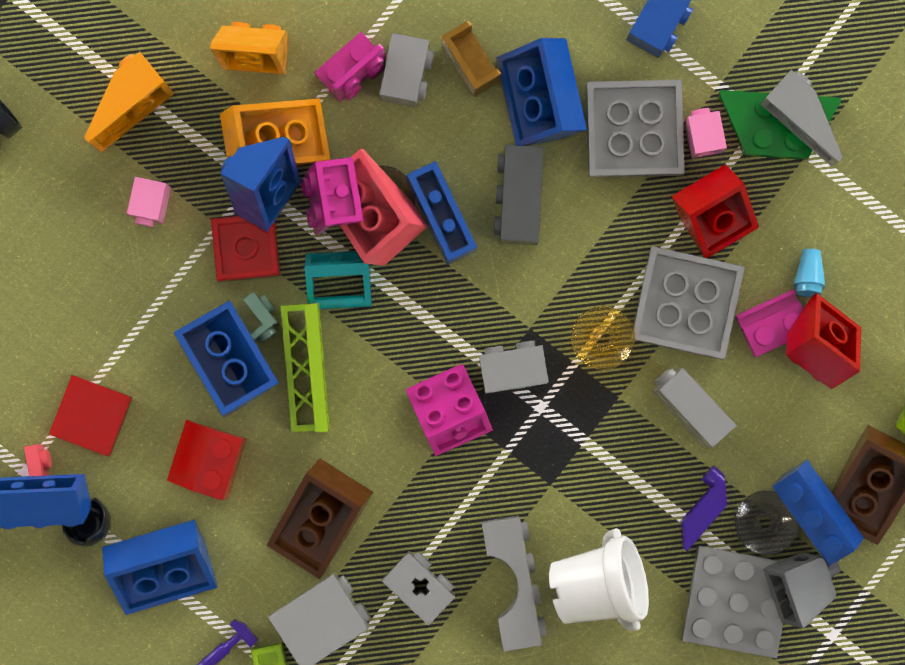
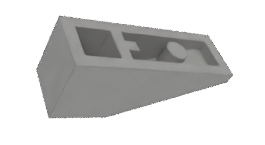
(801, 112)

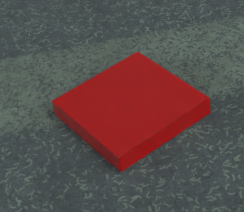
(244, 250)
(90, 415)

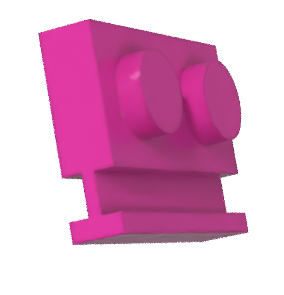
(768, 323)

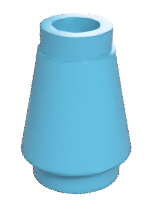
(810, 274)

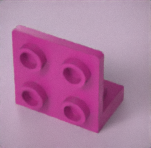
(351, 67)
(332, 194)
(449, 409)

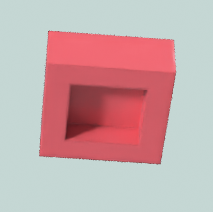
(38, 460)

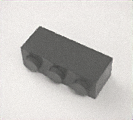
(519, 195)

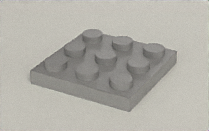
(635, 128)
(687, 302)
(732, 604)

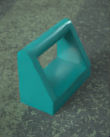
(337, 264)

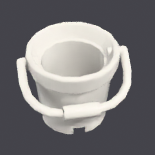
(602, 584)

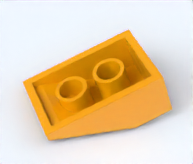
(251, 49)
(129, 98)
(296, 120)

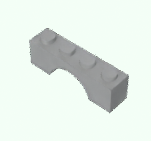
(519, 623)

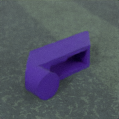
(705, 509)

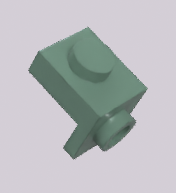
(262, 310)

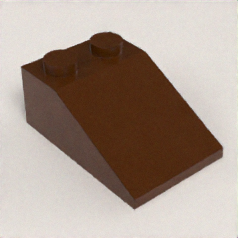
(873, 483)
(319, 518)

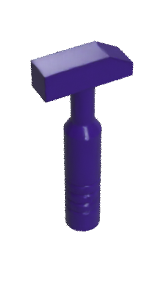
(223, 649)

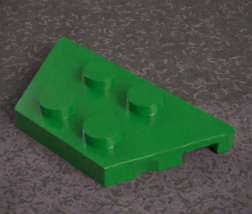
(760, 131)

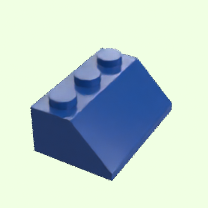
(541, 92)
(261, 180)
(226, 358)
(159, 567)

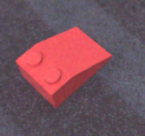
(387, 213)

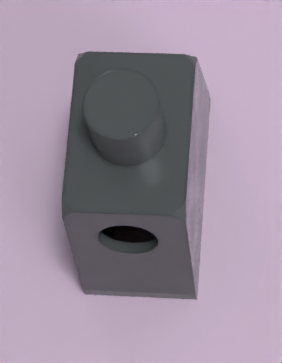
(801, 587)

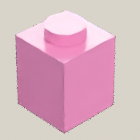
(705, 133)
(148, 201)

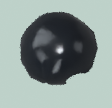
(94, 528)

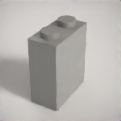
(693, 407)
(320, 620)

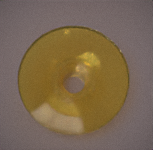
(591, 325)

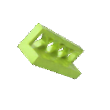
(316, 363)

